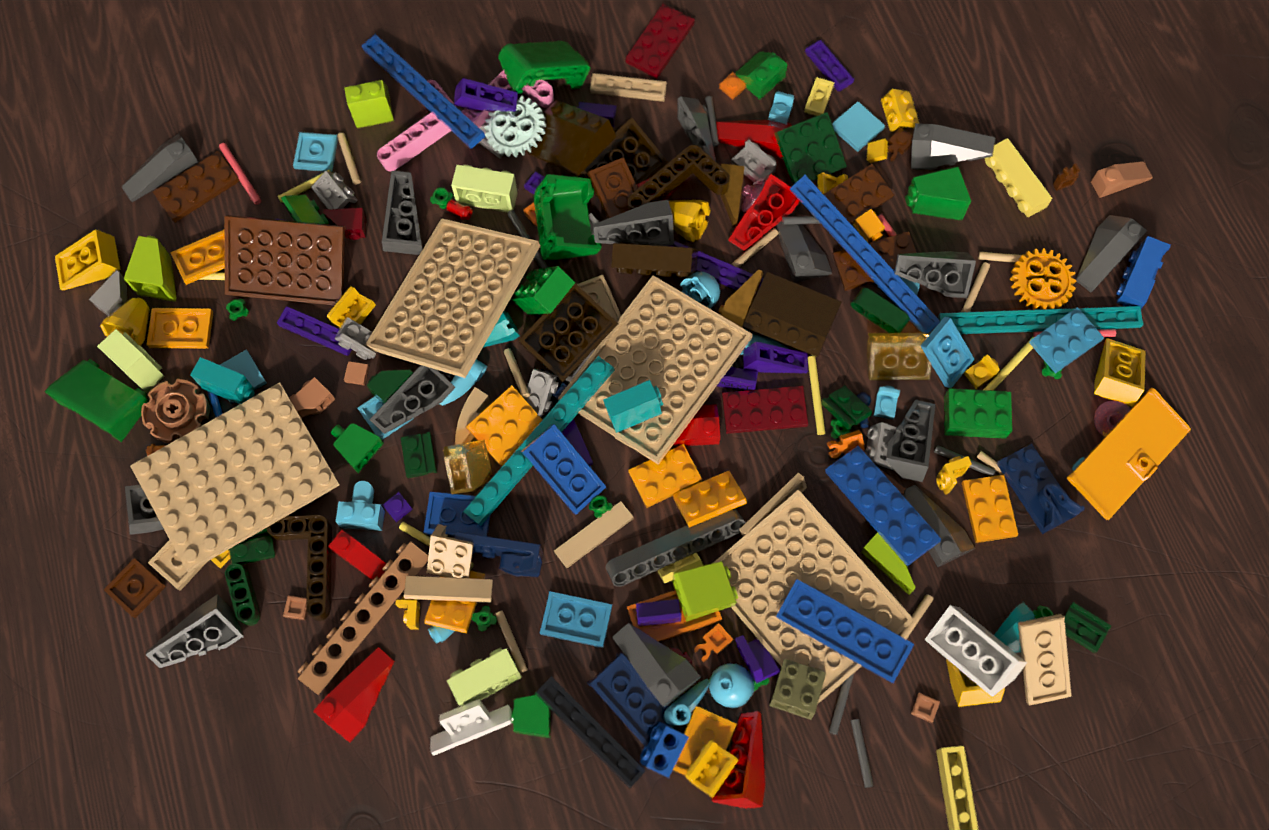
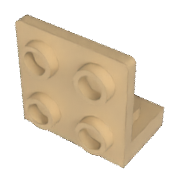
(448, 555)

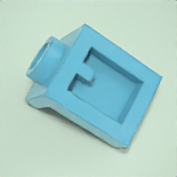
(781, 107)
(886, 402)

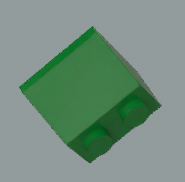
(762, 73)
(303, 209)

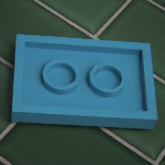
(1066, 340)
(947, 352)
(576, 619)

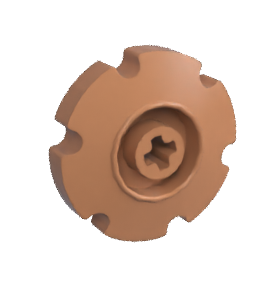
(174, 410)

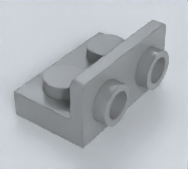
(333, 191)
(355, 337)
(541, 388)
(877, 444)

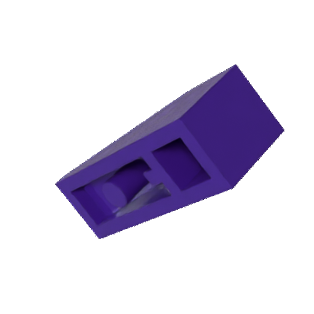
(481, 96)
(774, 359)

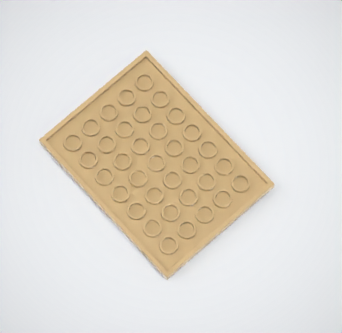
(453, 297)
(674, 346)
(234, 476)
(803, 546)

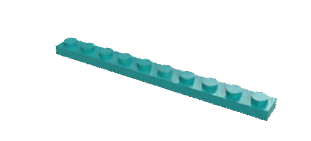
(1041, 319)
(518, 464)

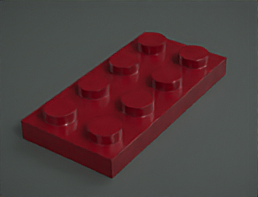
(660, 41)
(764, 409)

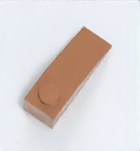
(1120, 177)

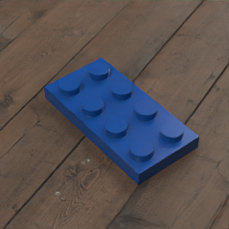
(563, 469)

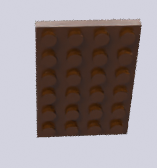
(284, 260)

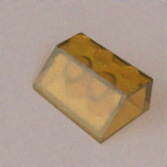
(897, 356)

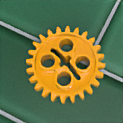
(1043, 280)

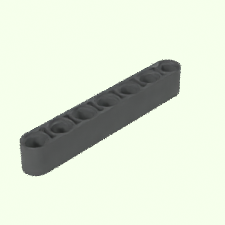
(673, 547)

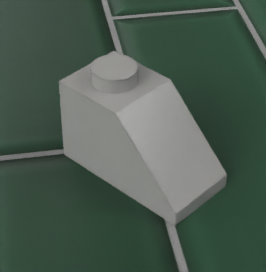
(111, 294)

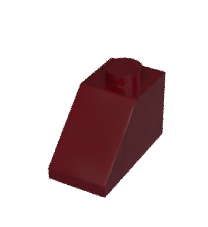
(352, 218)

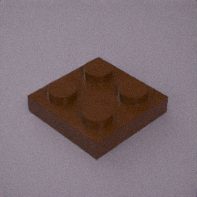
(134, 588)

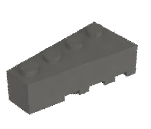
(401, 221)

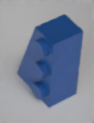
(1141, 273)

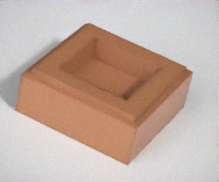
(356, 373)
(295, 608)
(925, 707)

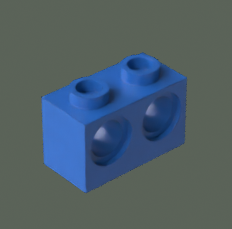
(669, 751)

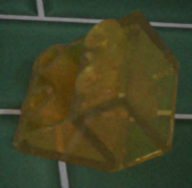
(467, 466)

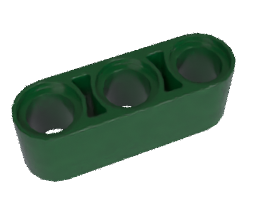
(880, 311)
(235, 587)

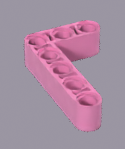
(534, 93)
(413, 139)

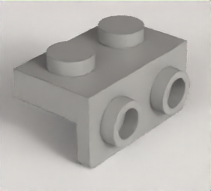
(756, 162)

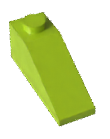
(889, 562)

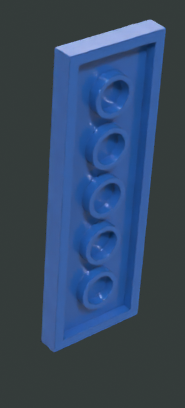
(883, 505)
(845, 631)

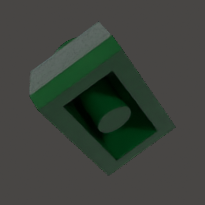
(387, 383)

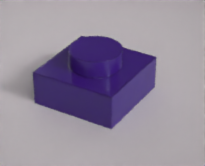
(397, 507)

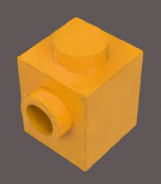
(869, 226)

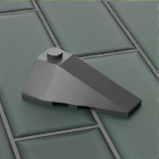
(695, 123)
(942, 145)
(163, 165)
(642, 225)
(1109, 246)
(802, 252)
(939, 271)
(418, 394)
(911, 444)
(140, 512)
(953, 537)
(205, 629)
(657, 665)

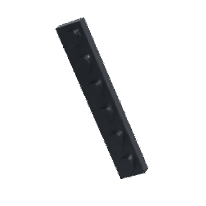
(590, 732)

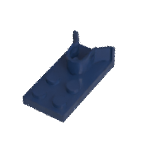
(1038, 489)
(512, 553)
(629, 698)

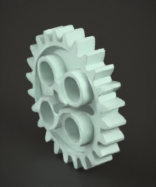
(523, 139)

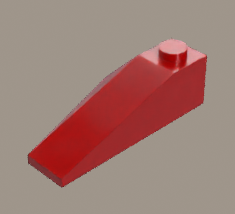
(757, 131)
(765, 213)
(702, 429)
(351, 702)
(746, 781)

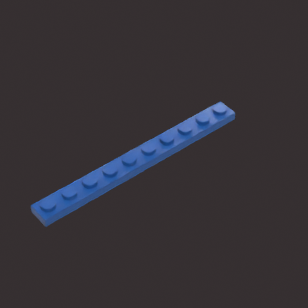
(424, 91)
(864, 255)

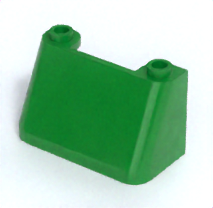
(542, 61)
(564, 217)
(99, 398)

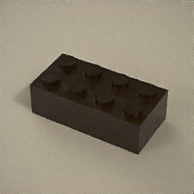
(657, 259)

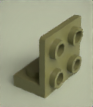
(798, 689)

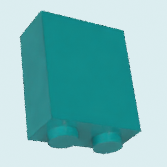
(222, 381)
(633, 405)

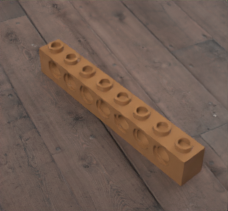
(317, 681)

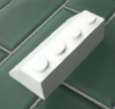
(975, 650)

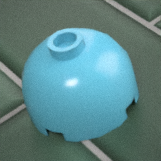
(702, 288)
(731, 685)

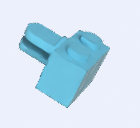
(361, 511)

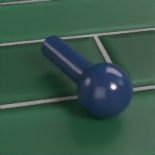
(865, 398)

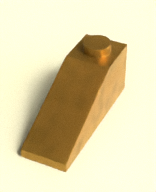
(732, 197)
(739, 303)

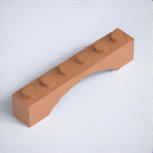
(312, 398)

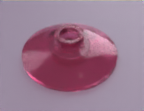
(751, 193)
(1109, 411)

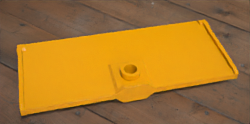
(1129, 454)

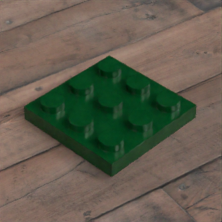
(810, 148)

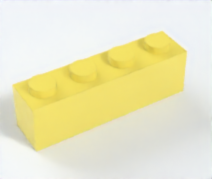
(1018, 178)
(956, 788)

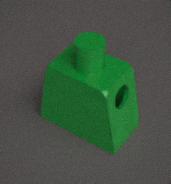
(356, 445)
(531, 717)

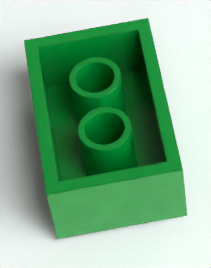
(542, 290)
(977, 413)

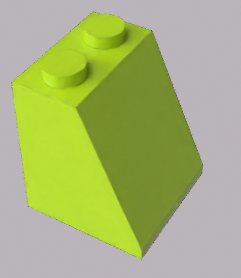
(369, 103)
(151, 270)
(704, 590)

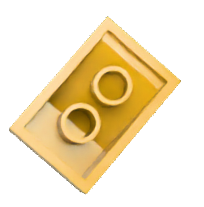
(87, 260)
(1120, 373)
(967, 691)

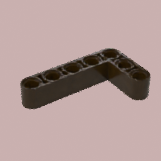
(676, 177)
(314, 557)

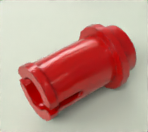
(464, 212)

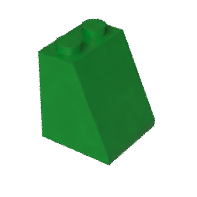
(939, 194)

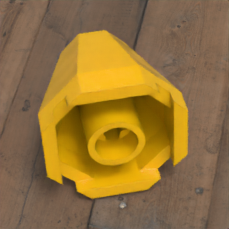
(689, 218)
(129, 318)

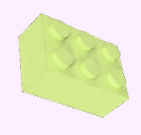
(484, 188)
(132, 359)
(484, 677)

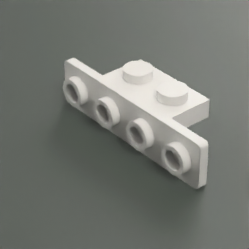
(467, 724)

